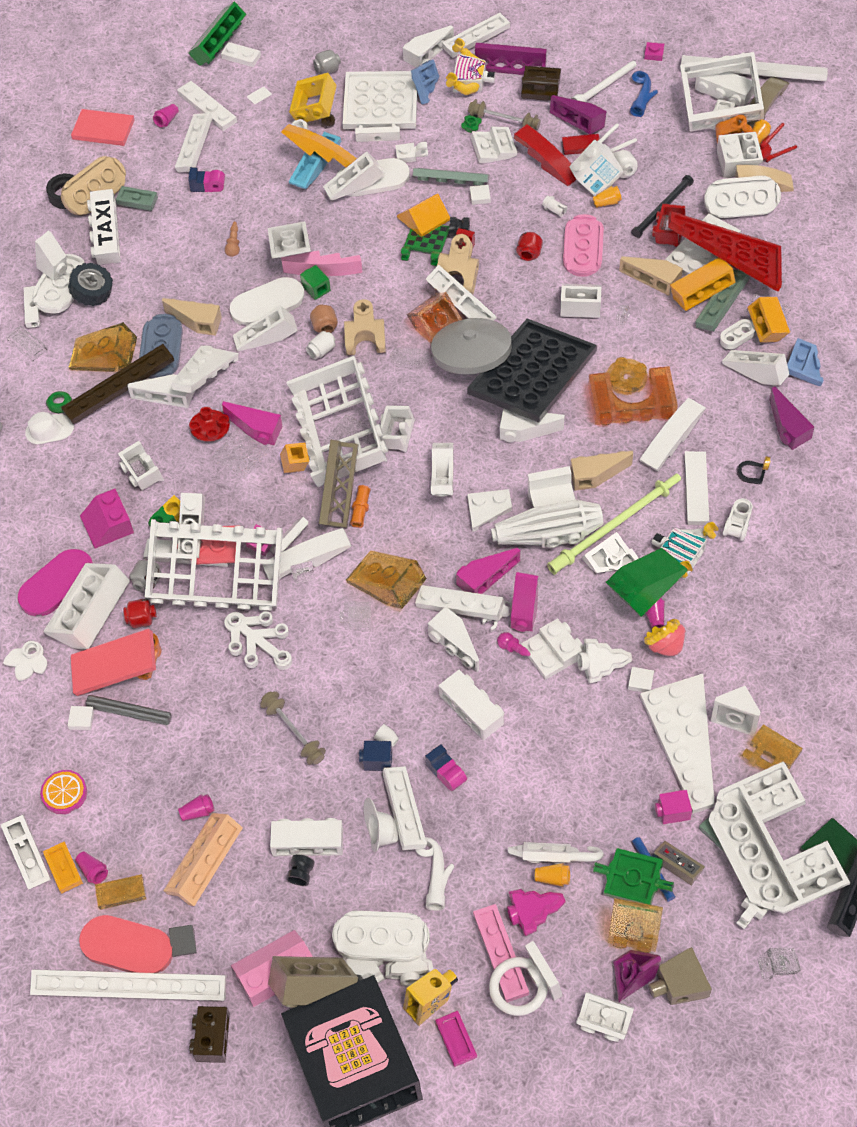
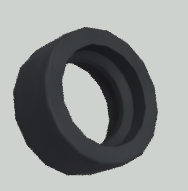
(54, 184)

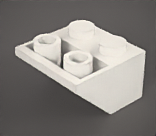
(738, 150)
(580, 300)

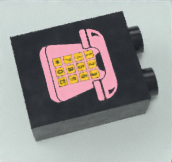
(352, 1055)

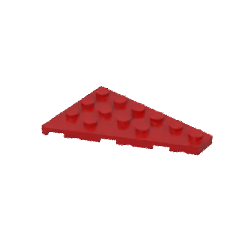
(749, 254)

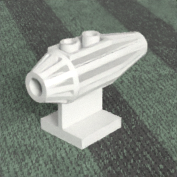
(554, 515)

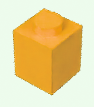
(294, 457)

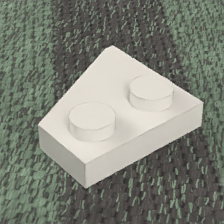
(488, 506)

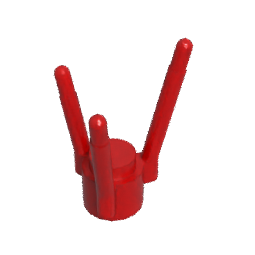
(766, 148)

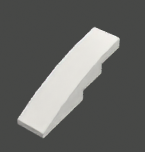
(459, 295)
(672, 434)
(316, 550)

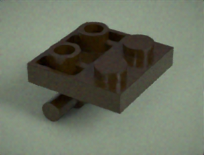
(540, 83)

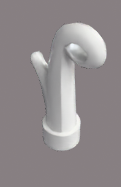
(435, 898)

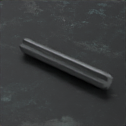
(129, 709)

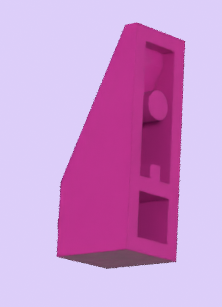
(256, 423)
(486, 571)
(524, 602)

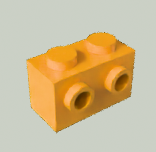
(768, 319)

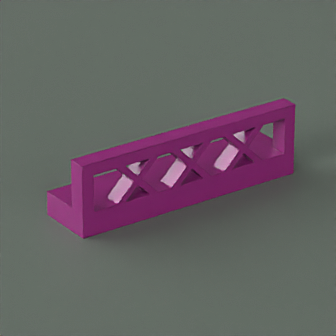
(510, 57)

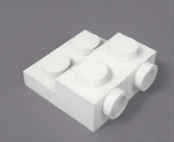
(553, 648)

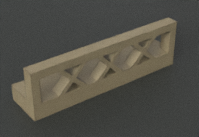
(331, 479)

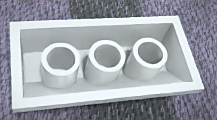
(87, 605)

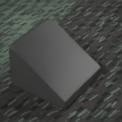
(182, 940)

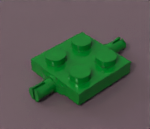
(633, 877)

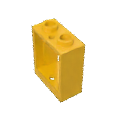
(304, 89)

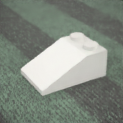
(288, 239)

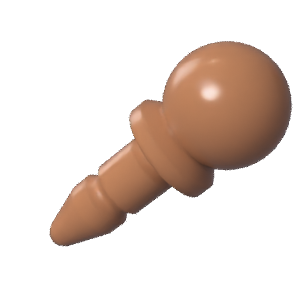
(232, 248)

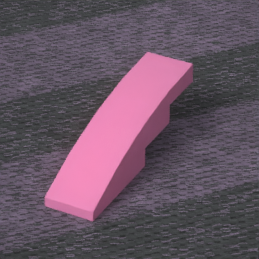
(329, 264)

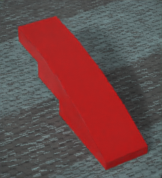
(546, 153)

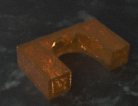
(610, 409)

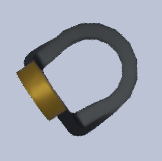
(765, 465)

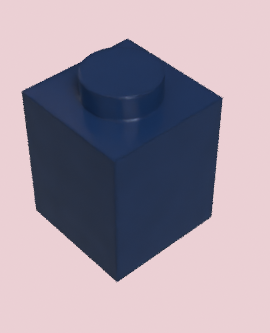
(376, 755)

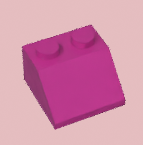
(106, 519)

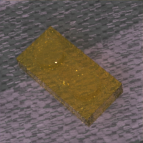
(120, 891)

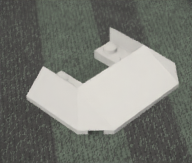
(756, 861)

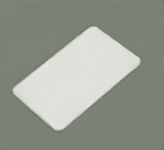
(259, 95)

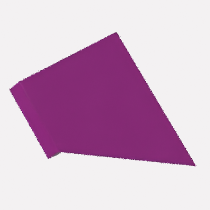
(634, 971)

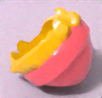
(667, 639)

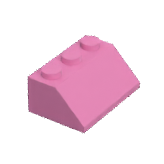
(255, 968)

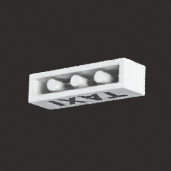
(105, 227)

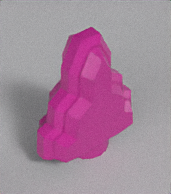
(531, 908)

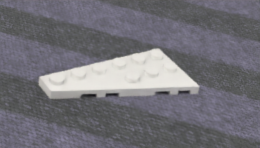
(682, 729)

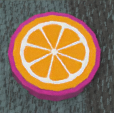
(63, 792)

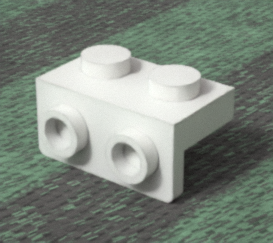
(605, 1016)

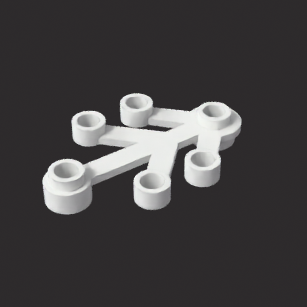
(256, 637)

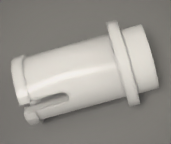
(553, 205)

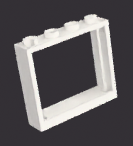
(720, 65)

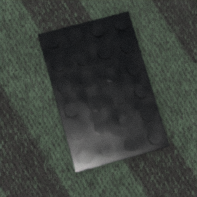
(535, 372)

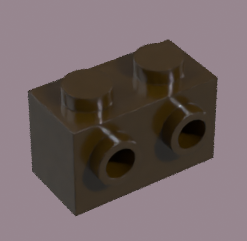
(211, 1034)

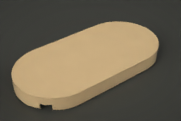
(99, 175)

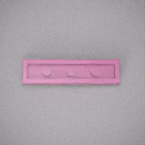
(500, 949)

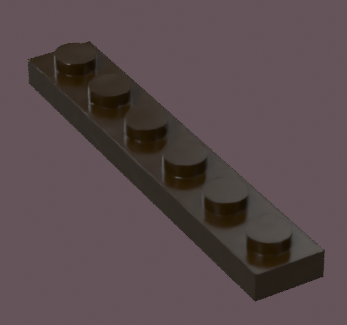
(117, 383)

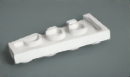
(201, 366)

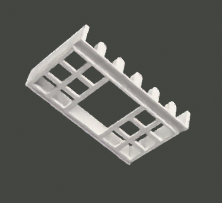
(366, 456)
(216, 532)

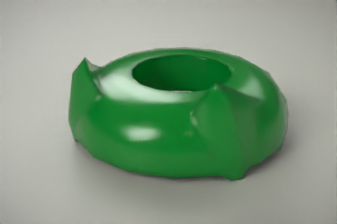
(54, 407)

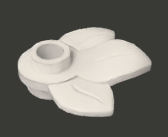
(27, 663)

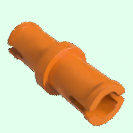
(360, 506)

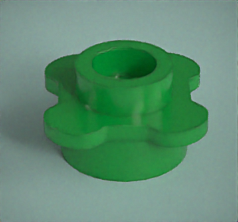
(471, 123)

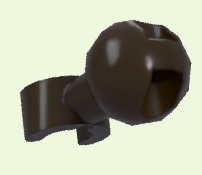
(328, 121)

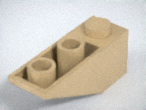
(197, 316)
(595, 470)

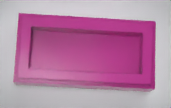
(456, 1038)

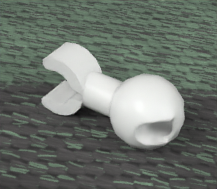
(506, 611)

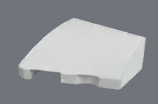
(609, 555)

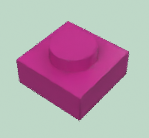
(654, 51)

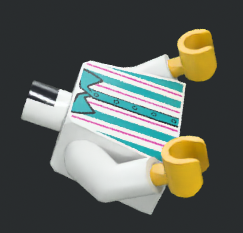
(686, 544)

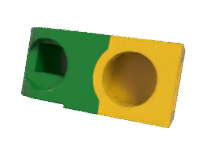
(168, 512)

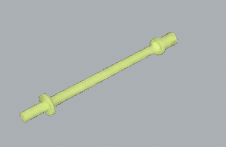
(567, 557)

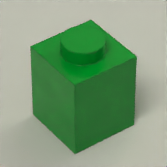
(315, 282)

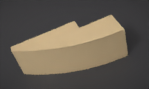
(780, 177)

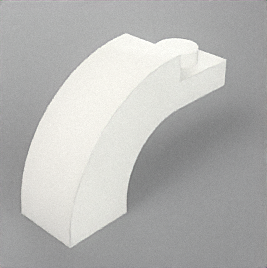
(442, 469)

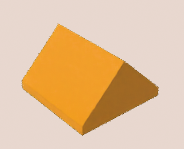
(425, 215)

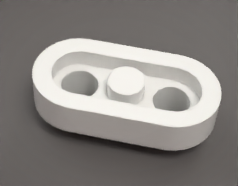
(734, 337)

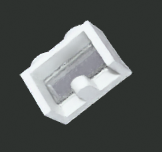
(397, 427)
(139, 466)

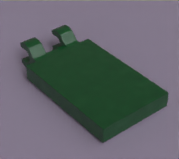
(840, 840)

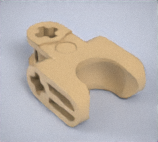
(460, 262)
(364, 328)

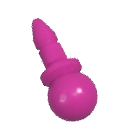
(507, 641)

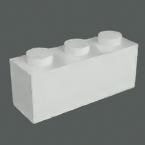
(726, 87)
(471, 704)
(307, 837)

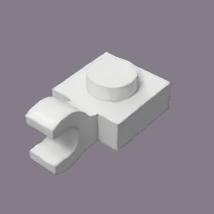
(408, 152)
(751, 911)

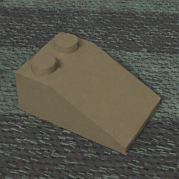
(308, 978)

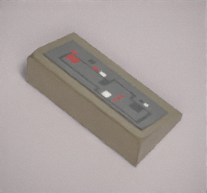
(678, 862)

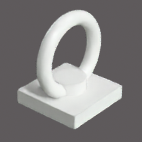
(539, 972)

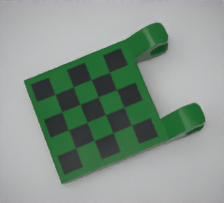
(430, 243)

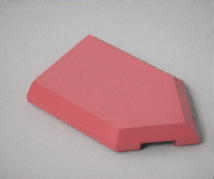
(216, 551)

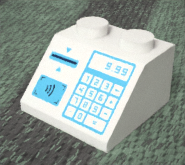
(596, 168)

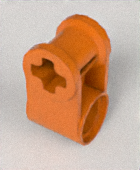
(732, 126)

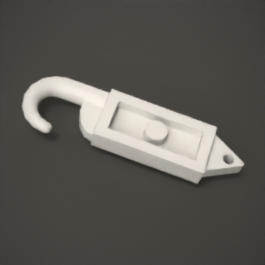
(554, 853)

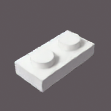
(240, 54)

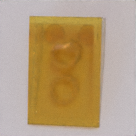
(104, 349)
(388, 578)

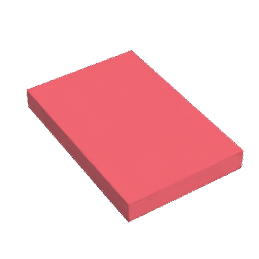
(102, 127)

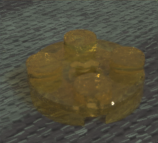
(634, 369)

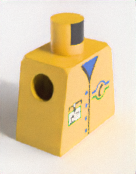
(428, 994)

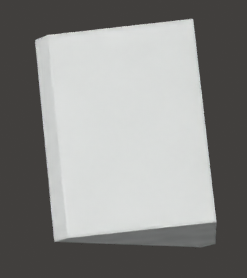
(736, 711)

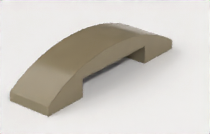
(770, 91)

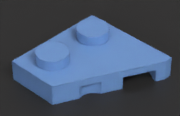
(425, 78)
(805, 363)

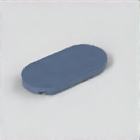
(163, 330)

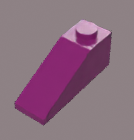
(578, 113)
(791, 424)

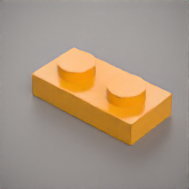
(62, 867)

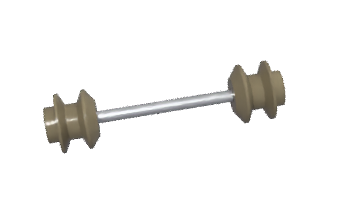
(480, 110)
(310, 749)

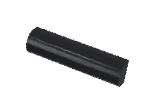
(845, 910)

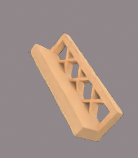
(204, 858)

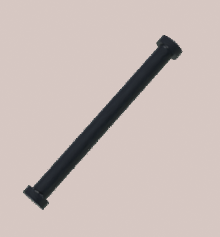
(687, 180)

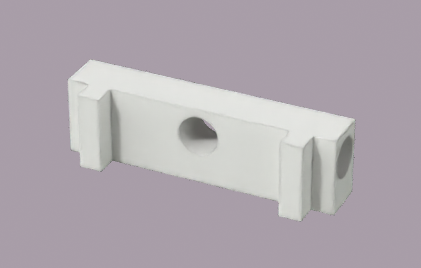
(377, 133)
(32, 314)

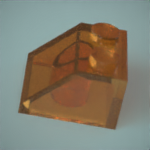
(433, 315)

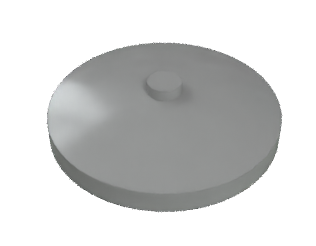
(471, 346)

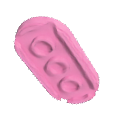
(583, 245)

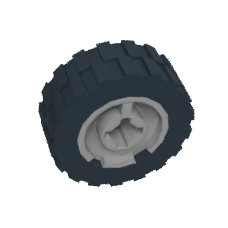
(90, 284)

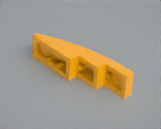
(312, 142)

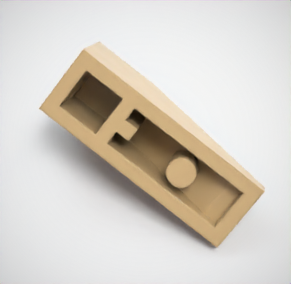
(652, 272)

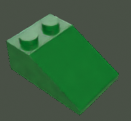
(646, 579)

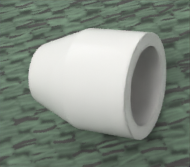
(386, 734)

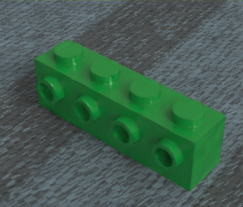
(217, 33)

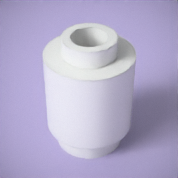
(320, 345)

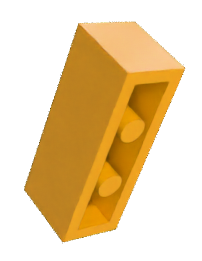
(702, 283)

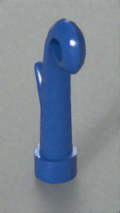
(639, 105)

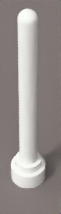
(602, 85)

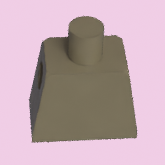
(681, 979)

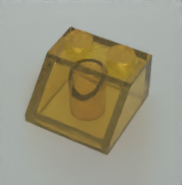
(635, 925)

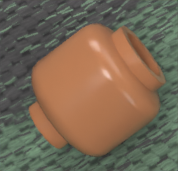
(323, 318)

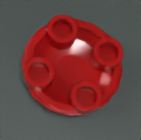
(209, 424)

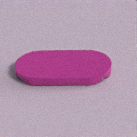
(51, 583)

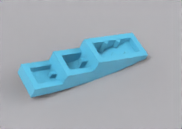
(311, 166)

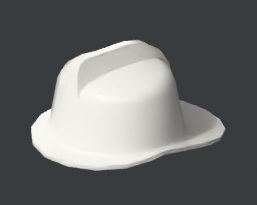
(48, 428)
(379, 825)

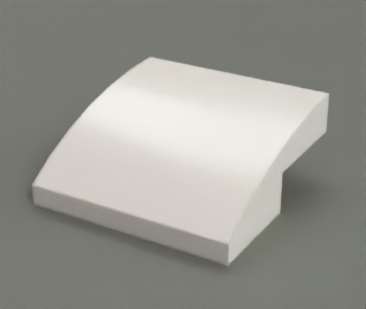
(493, 145)

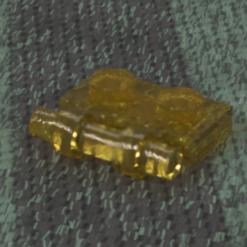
(773, 745)

